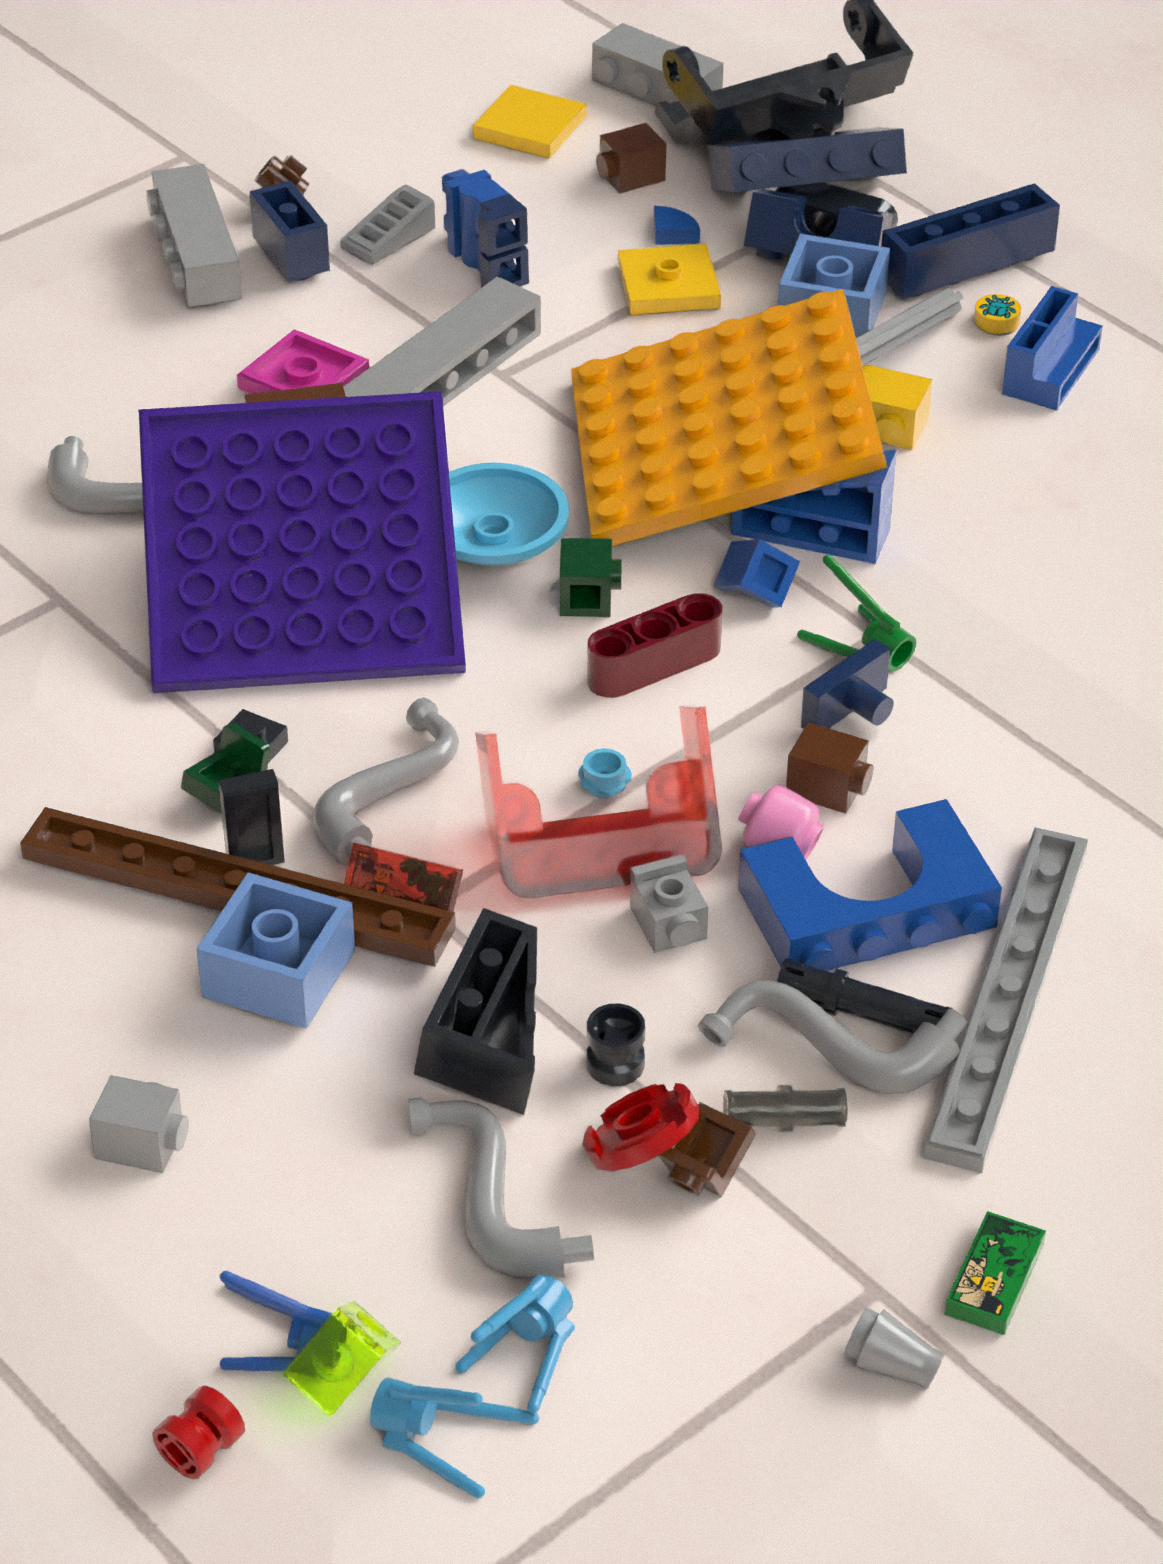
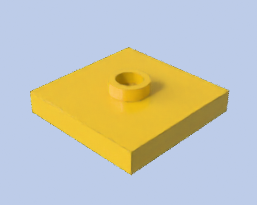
(669, 279)

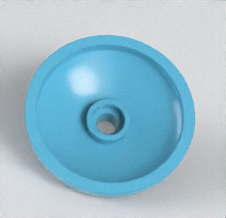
(505, 513)

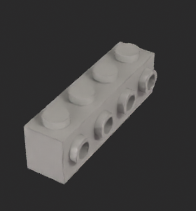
(194, 236)

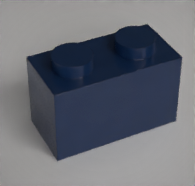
(289, 231)

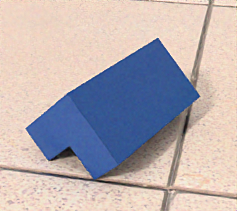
(1050, 351)

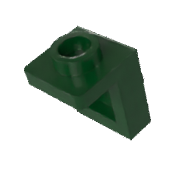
(238, 755)

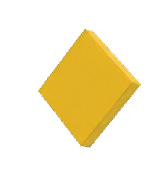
(529, 121)

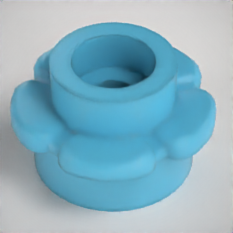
(604, 773)

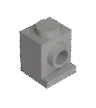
(668, 903)

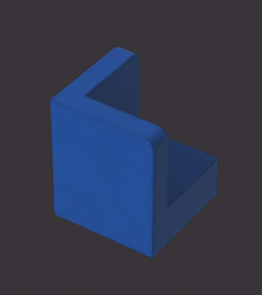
(757, 571)

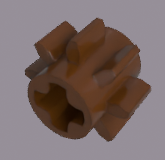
(280, 171)

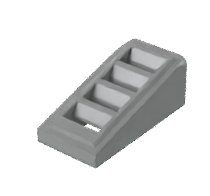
(404, 216)

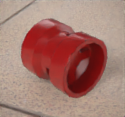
(199, 1432)

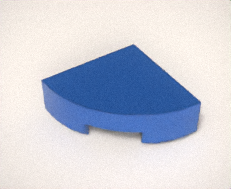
(675, 226)

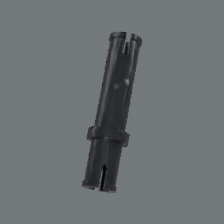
(846, 995)

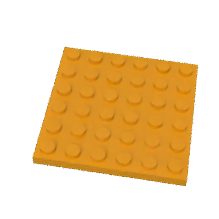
(724, 419)

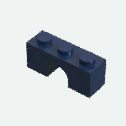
(778, 220)

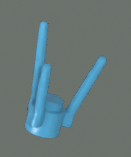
(533, 1315)
(410, 1410)

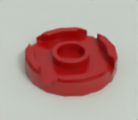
(641, 1127)

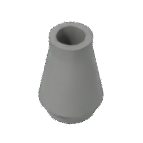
(892, 1349)

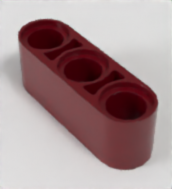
(654, 645)

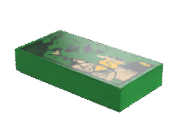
(995, 1272)

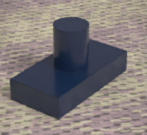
(850, 687)

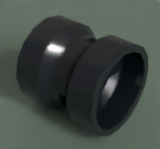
(615, 1044)

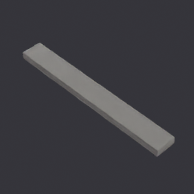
(1006, 1002)

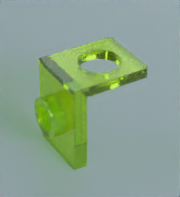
(340, 1356)

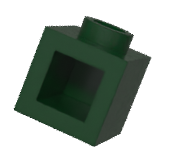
(588, 577)

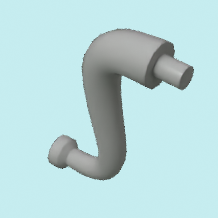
(71, 488)
(336, 807)
(880, 1071)
(493, 1239)

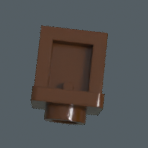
(708, 1152)

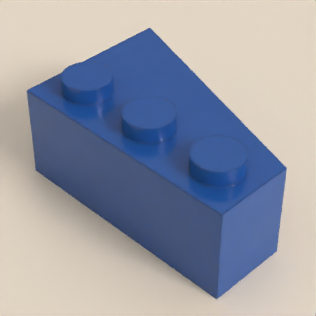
(835, 519)

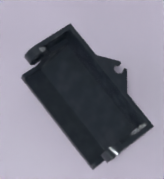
(791, 102)

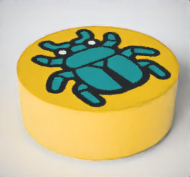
(997, 313)

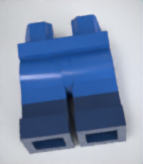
(482, 226)

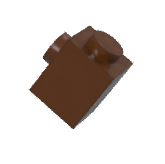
(632, 158)
(829, 767)

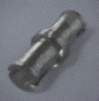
(787, 1107)

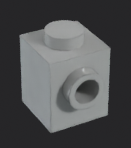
(137, 1124)

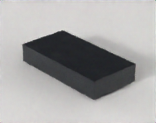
(252, 817)

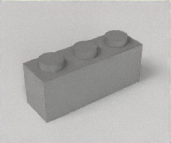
(633, 64)

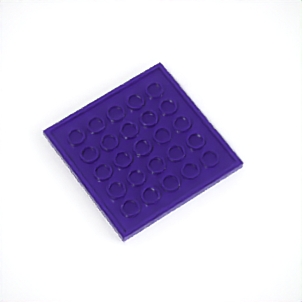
(299, 542)

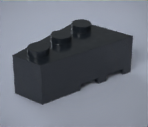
(485, 1016)

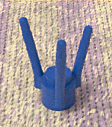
(304, 1326)

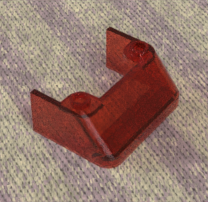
(601, 849)

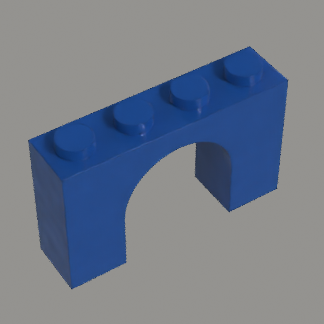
(814, 926)

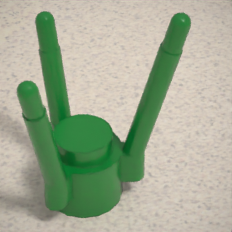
(881, 626)

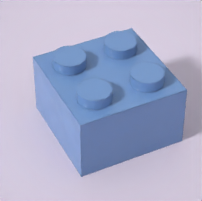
(833, 265)
(276, 950)

